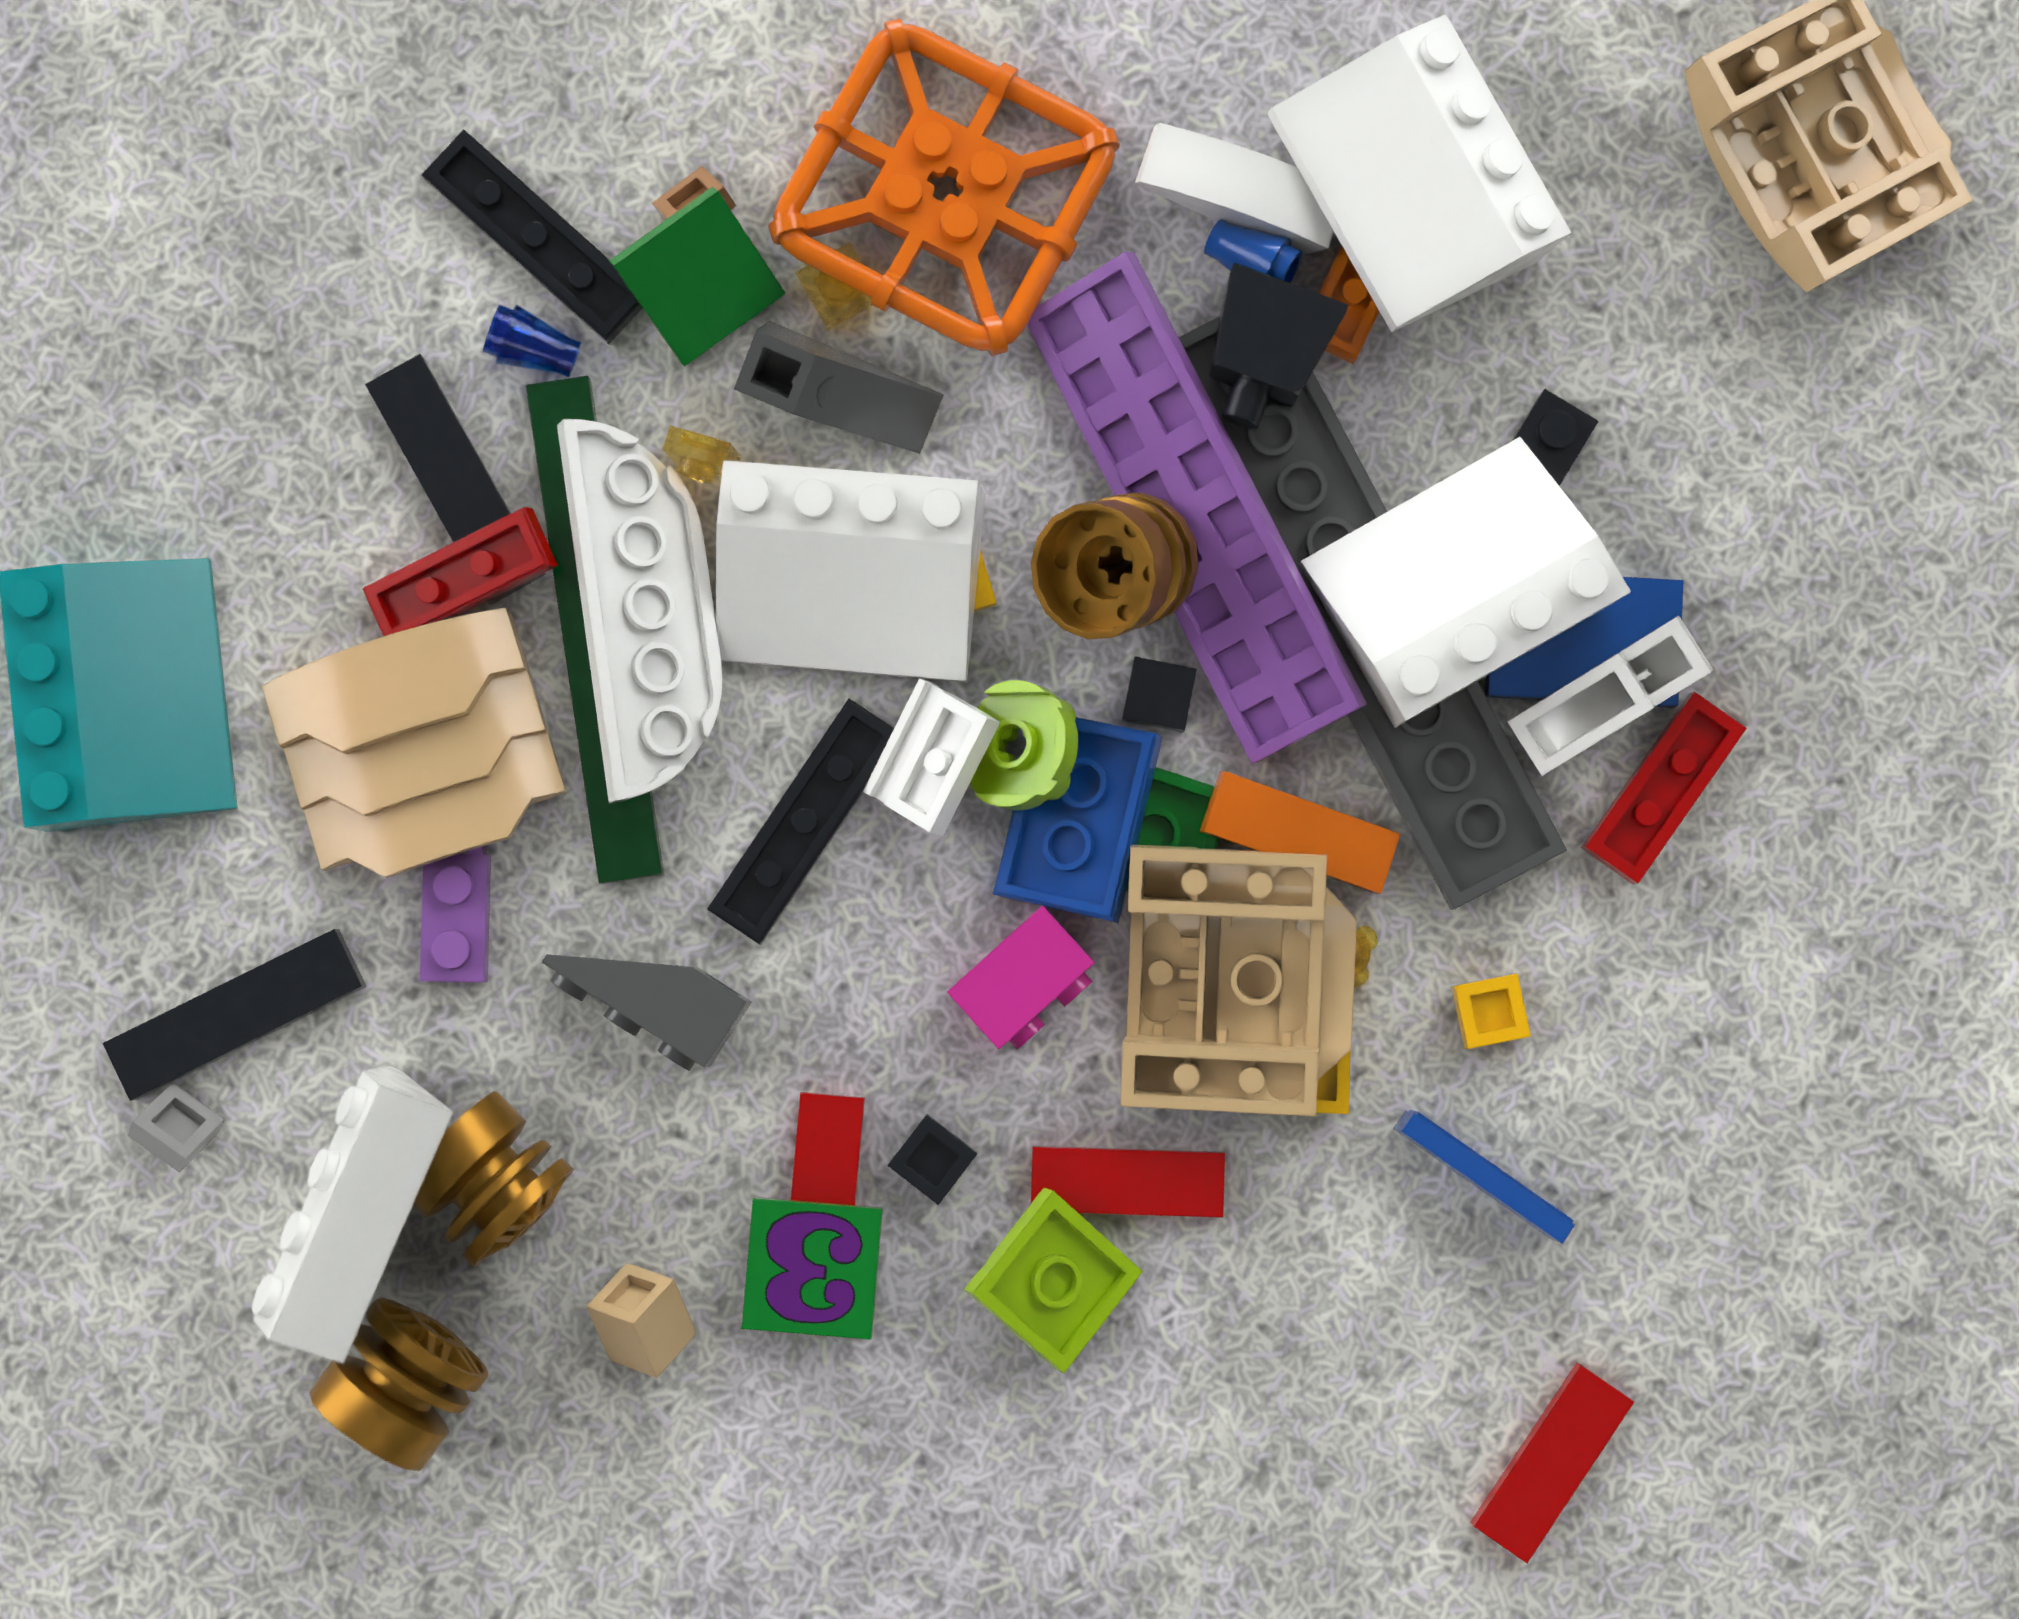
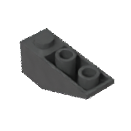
(836, 388)
(673, 1002)

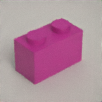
(1022, 979)

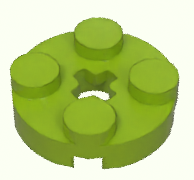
(1049, 752)

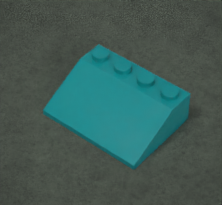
(116, 692)

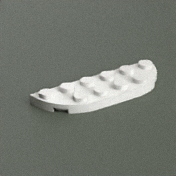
(641, 606)

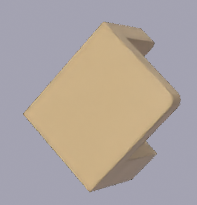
(641, 1320)

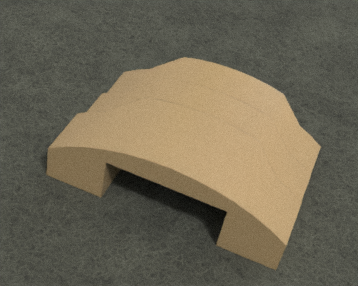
(1823, 139)
(416, 743)
(1234, 980)

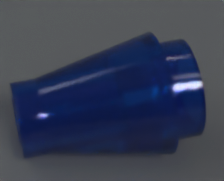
(529, 342)

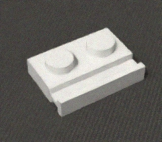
(931, 757)

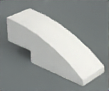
(1233, 186)
(1610, 695)

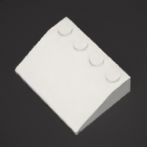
(1419, 173)
(847, 570)
(1463, 580)
(351, 1214)

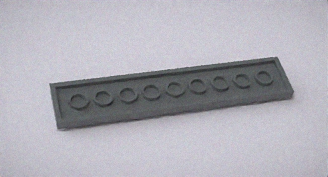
(1448, 765)

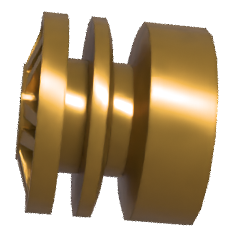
(1083, 570)
(489, 1179)
(391, 1396)

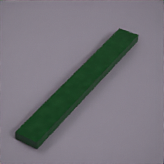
(622, 831)

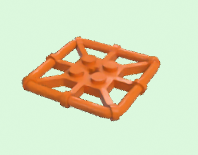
(940, 147)

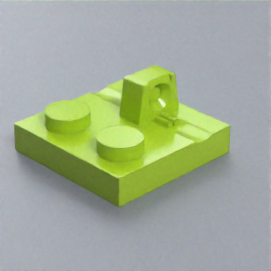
(1053, 1280)

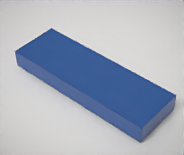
(1485, 1175)

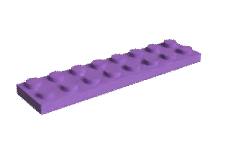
(1164, 438)

